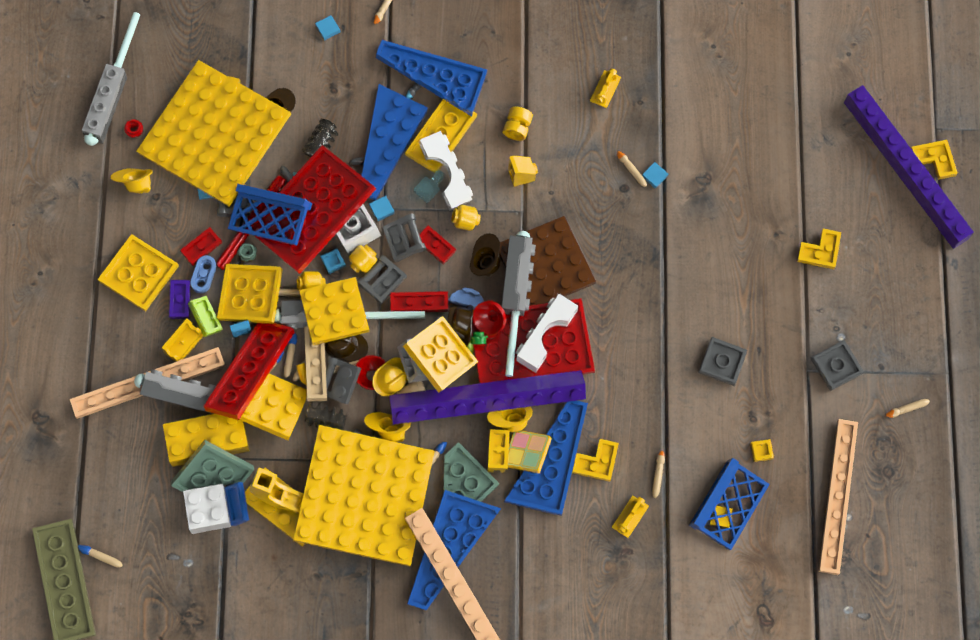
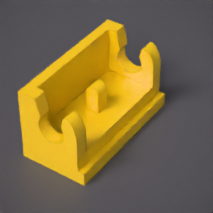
(182, 341)
(498, 450)

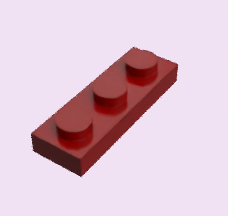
(419, 301)

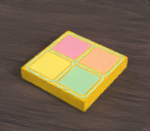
(528, 451)

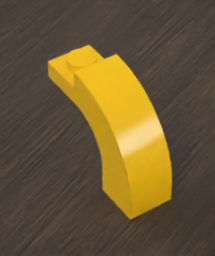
(272, 492)

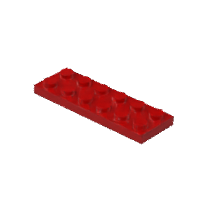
(249, 370)

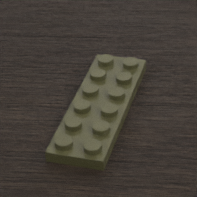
(64, 581)

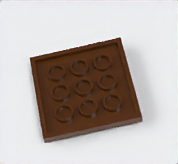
(557, 262)

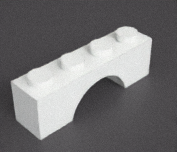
(435, 148)
(559, 314)

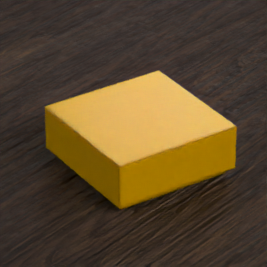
(762, 450)
(723, 521)

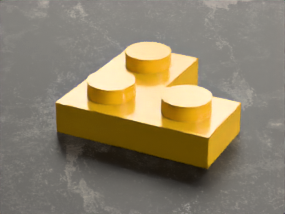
(938, 154)
(823, 255)
(600, 466)

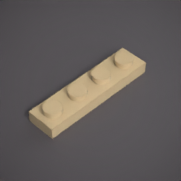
(315, 369)

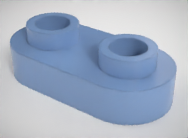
(203, 275)

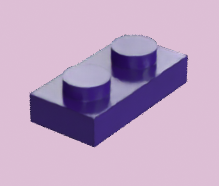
(179, 299)

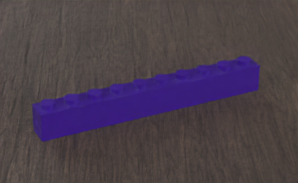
(908, 167)
(487, 397)

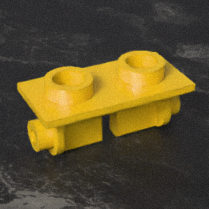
(605, 88)
(630, 516)

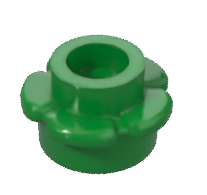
(478, 338)

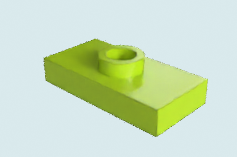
(205, 316)

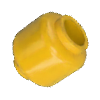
(465, 217)
(362, 258)
(309, 279)

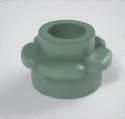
(247, 247)

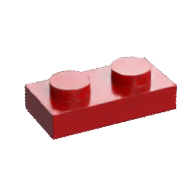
(437, 245)
(201, 246)

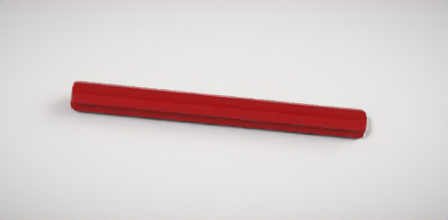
(240, 238)

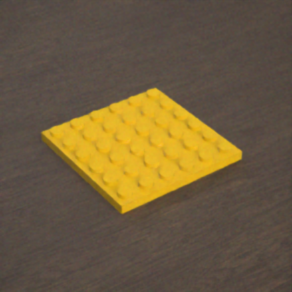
(213, 132)
(362, 494)

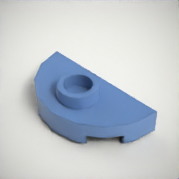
(466, 297)

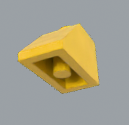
(521, 170)

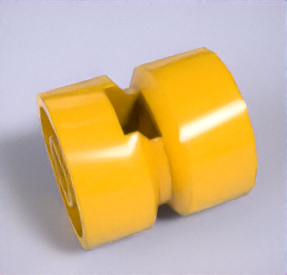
(517, 124)

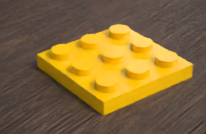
(138, 272)
(249, 293)
(334, 311)
(440, 354)
(276, 406)

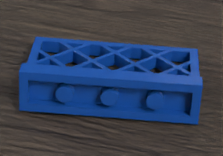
(275, 199)
(713, 498)

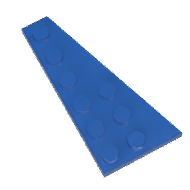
(447, 78)
(391, 131)
(549, 488)
(459, 525)

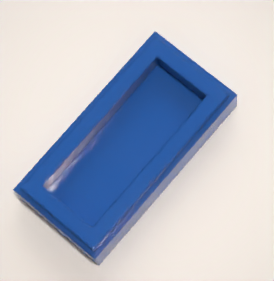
(236, 503)

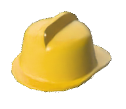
(134, 179)
(389, 377)
(510, 419)
(384, 425)

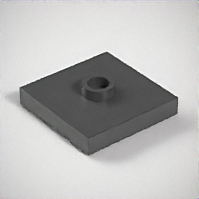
(722, 361)
(837, 365)

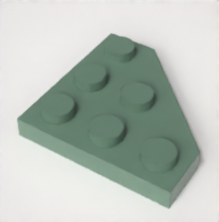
(211, 467)
(466, 475)

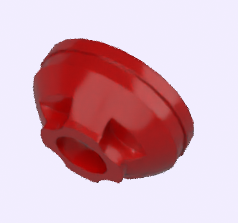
(484, 322)
(368, 364)

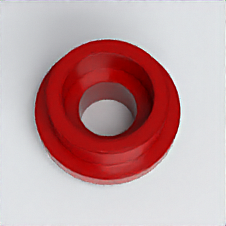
(133, 123)

